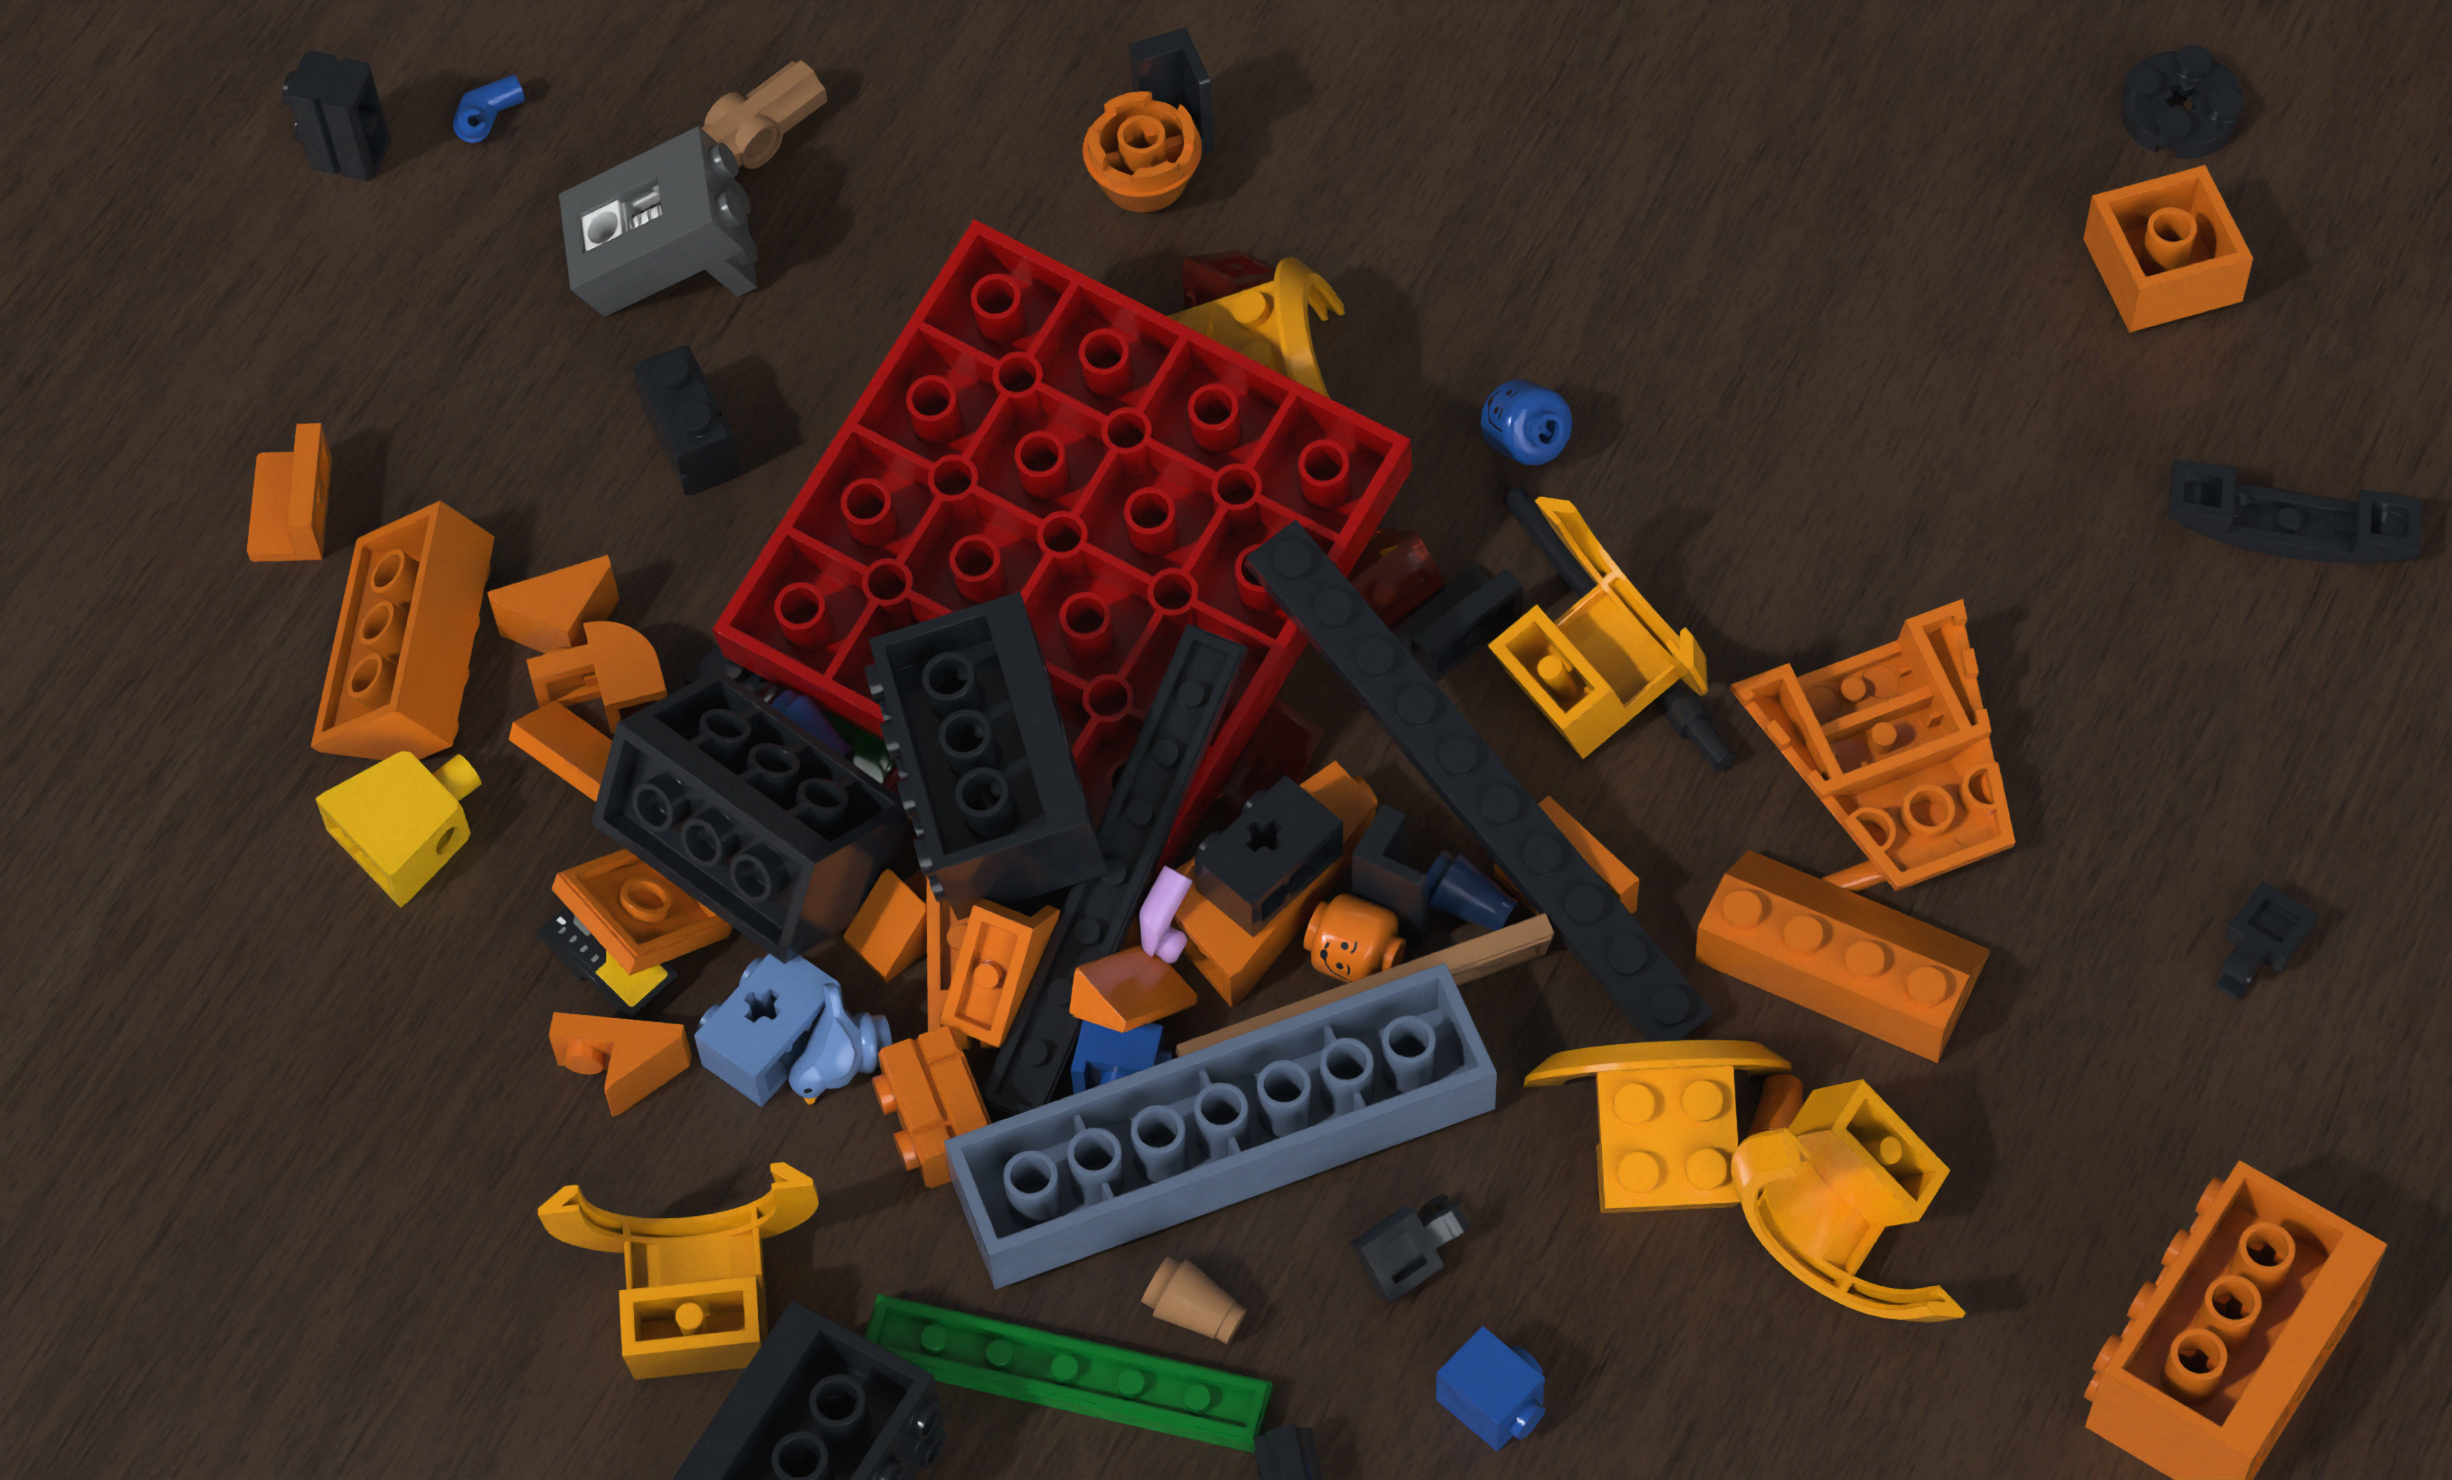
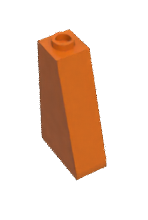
(1224, 950)

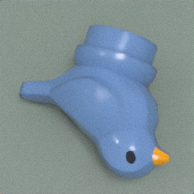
(838, 1048)

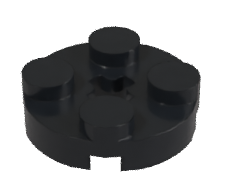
(2189, 76)

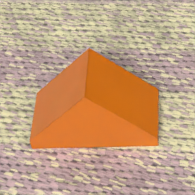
(553, 606)

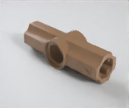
(756, 122)

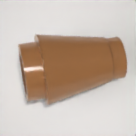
(1192, 1300)

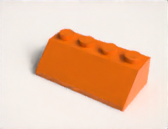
(405, 637)
(1839, 954)

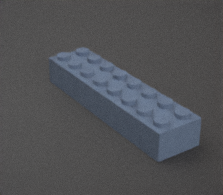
(1220, 1125)

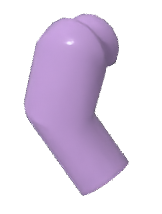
(1157, 916)

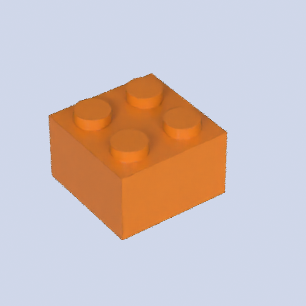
(2167, 248)

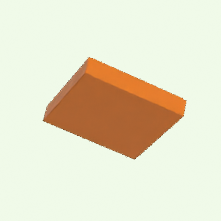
(637, 911)

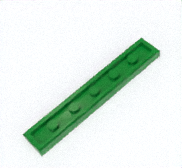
(1073, 1373)

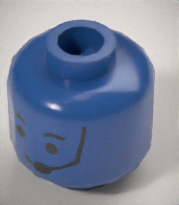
(1526, 422)

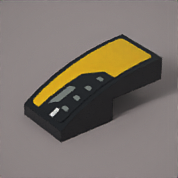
(589, 959)

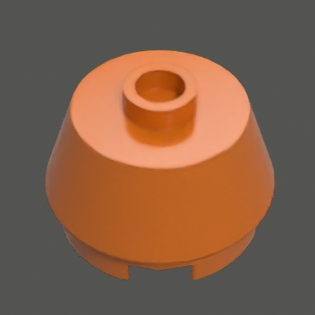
(1142, 151)

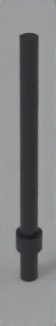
(1685, 711)

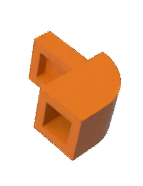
(613, 665)

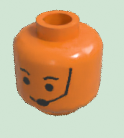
(1353, 938)

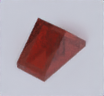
(1221, 275)

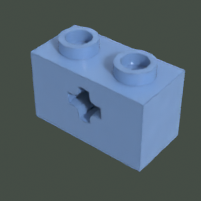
(763, 1025)

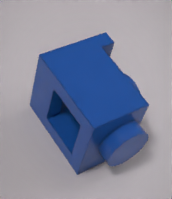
(1110, 1054)

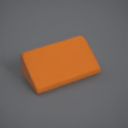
(1128, 990)

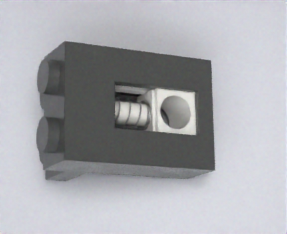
(659, 224)

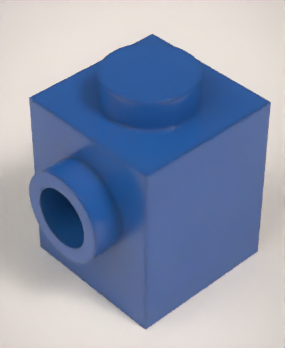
(1492, 1389)

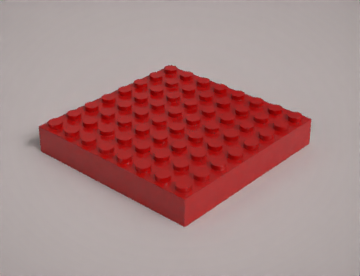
(1074, 457)

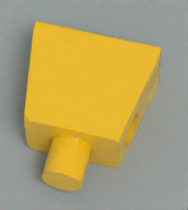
(401, 819)

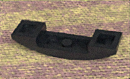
(2293, 524)

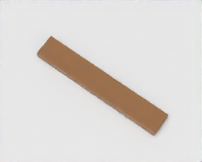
(1465, 962)

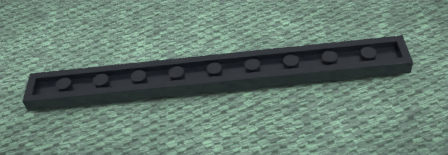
(1477, 787)

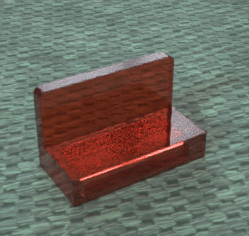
(1395, 573)

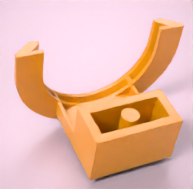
(1271, 321)
(1602, 654)
(1664, 1117)
(1831, 1189)
(690, 1281)

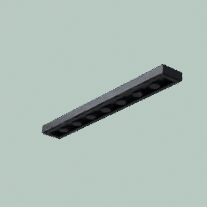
(1132, 842)

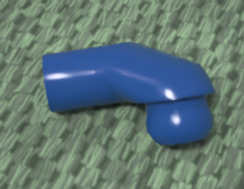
(480, 107)

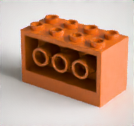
(2231, 1330)

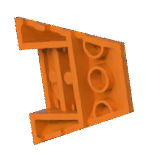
(1895, 747)

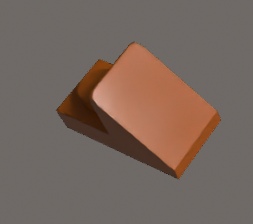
(891, 925)
(634, 1052)

